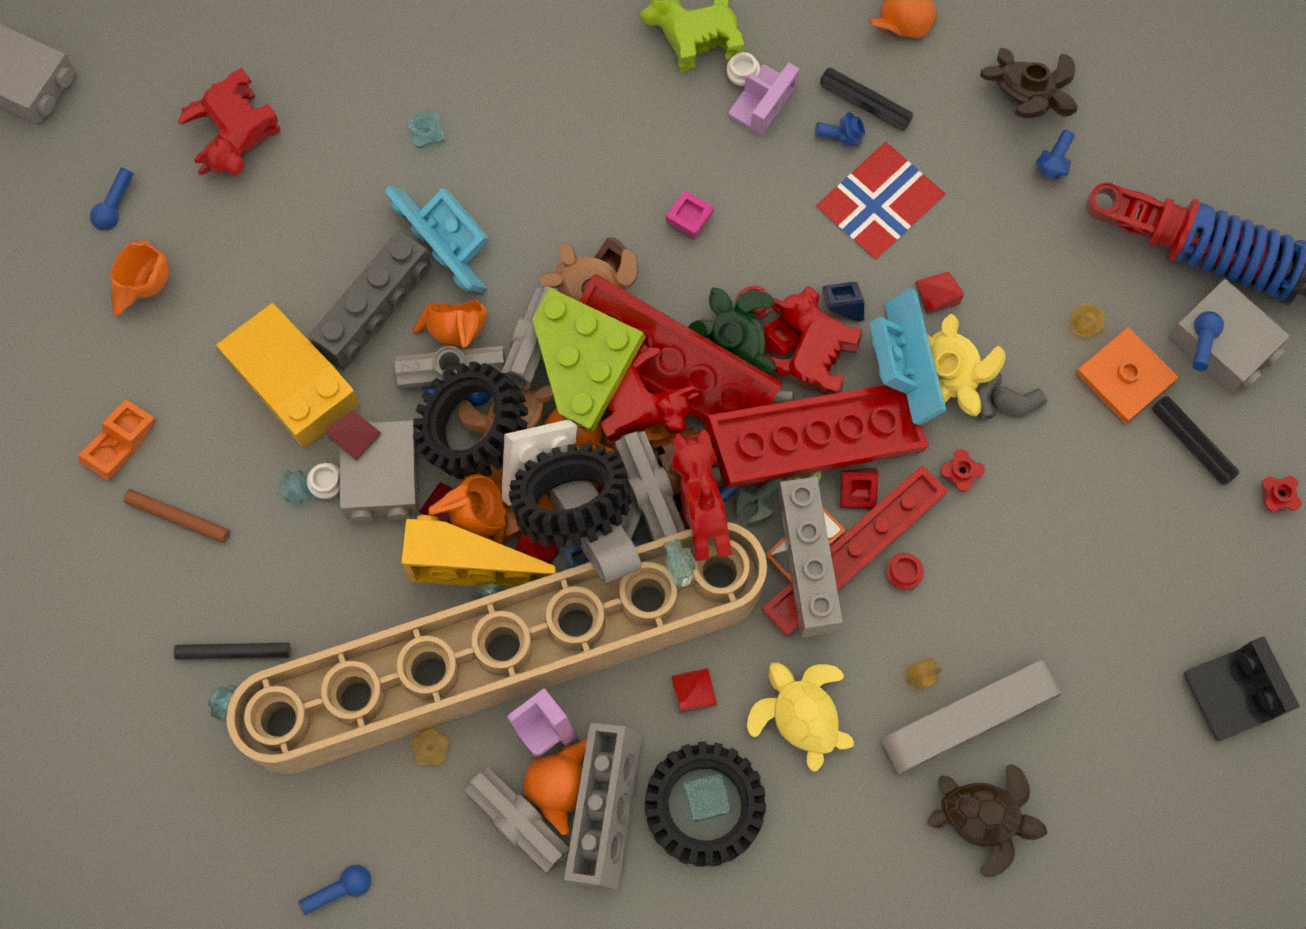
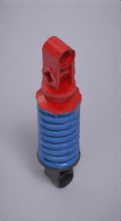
(1210, 237)

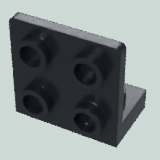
(1241, 689)

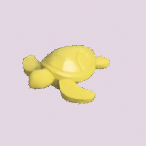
(961, 367)
(802, 712)

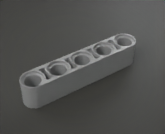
(609, 555)
(971, 717)

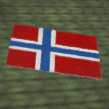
(880, 200)

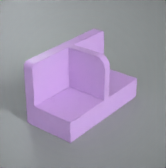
(764, 97)
(542, 724)

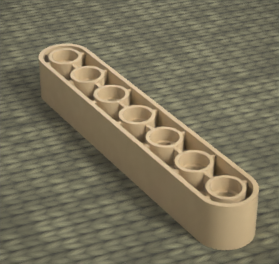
(472, 677)

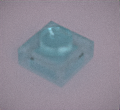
(679, 562)
(707, 797)

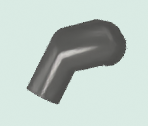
(984, 391)
(1015, 403)

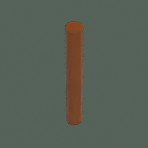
(176, 516)

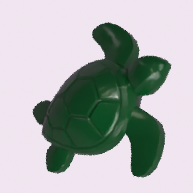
(738, 327)

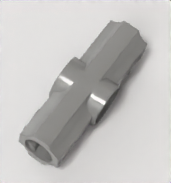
(525, 351)
(422, 369)
(649, 485)
(517, 820)

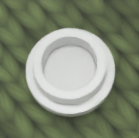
(741, 66)
(324, 481)

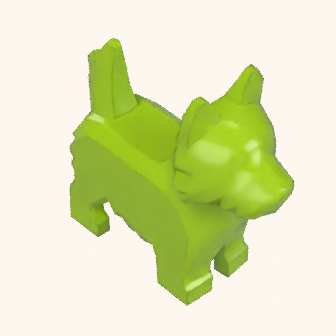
(695, 29)

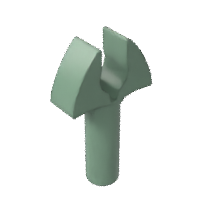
(760, 497)

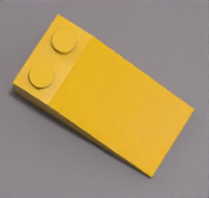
(289, 374)
(453, 556)

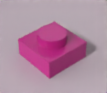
(689, 214)

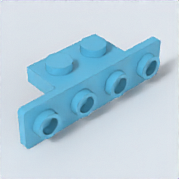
(447, 230)
(907, 357)

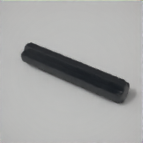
(866, 98)
(1195, 440)

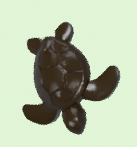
(1033, 84)
(989, 816)

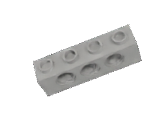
(809, 557)
(603, 806)

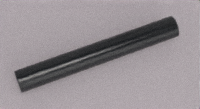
(232, 651)

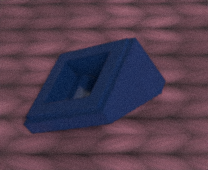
(845, 300)

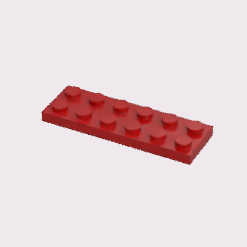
(685, 356)
(813, 435)

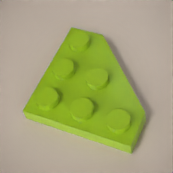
(583, 355)

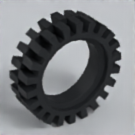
(442, 403)
(577, 521)
(742, 776)

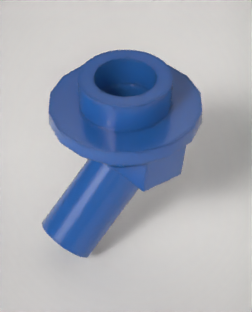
(849, 132)
(1054, 163)

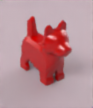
(236, 121)
(819, 343)
(638, 410)
(699, 494)

